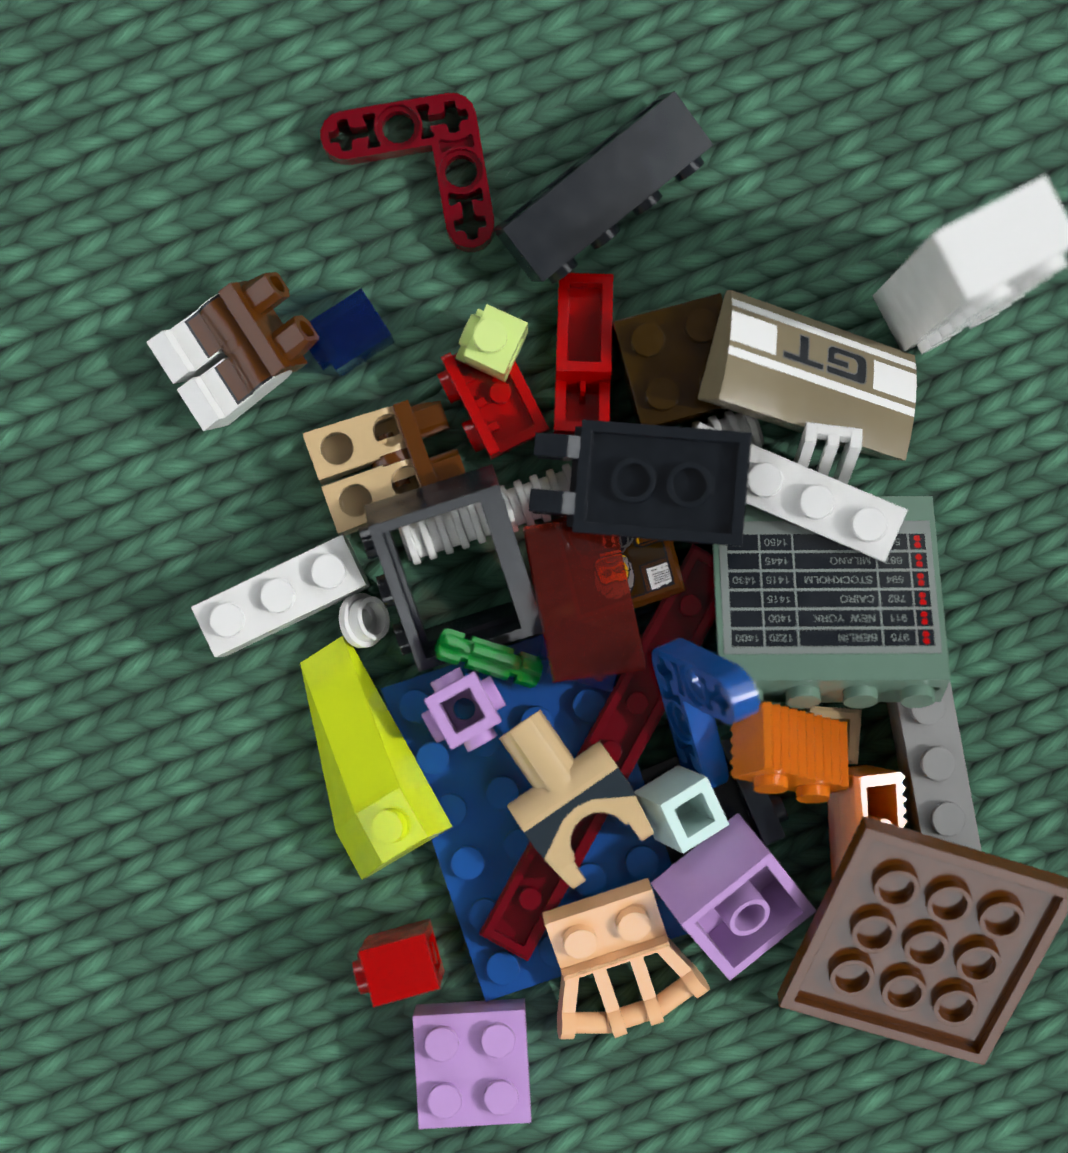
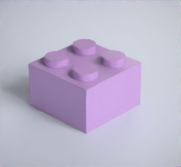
(733, 897)
(472, 1063)

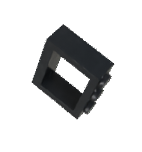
(497, 624)

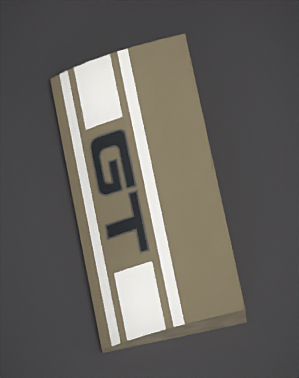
(807, 371)

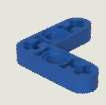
(694, 692)

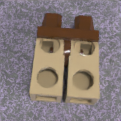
(389, 444)

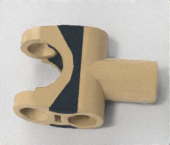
(566, 792)

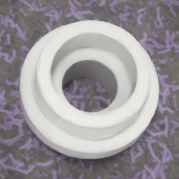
(363, 620)

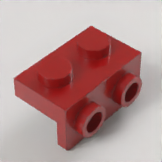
(499, 411)

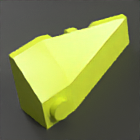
(370, 775)

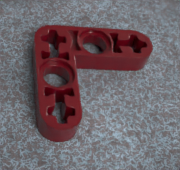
(445, 147)

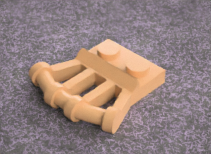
(606, 933)

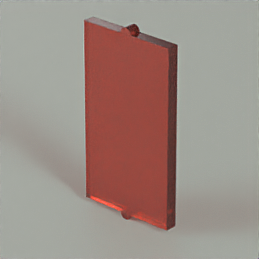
(583, 603)

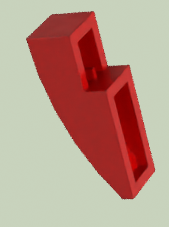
(583, 350)

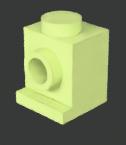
(492, 342)

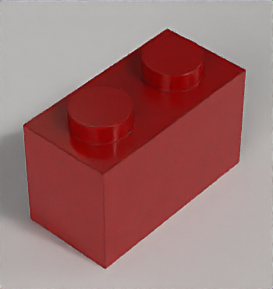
(399, 963)

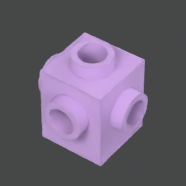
(444, 722)

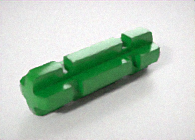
(488, 658)

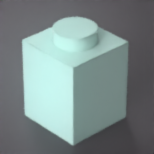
(681, 808)

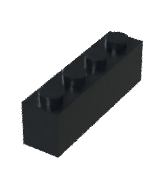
(603, 188)

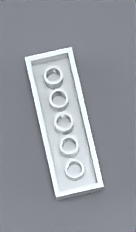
(976, 267)

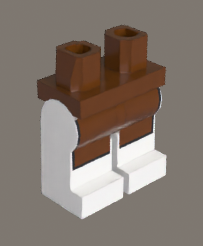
(234, 349)

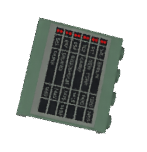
(831, 621)

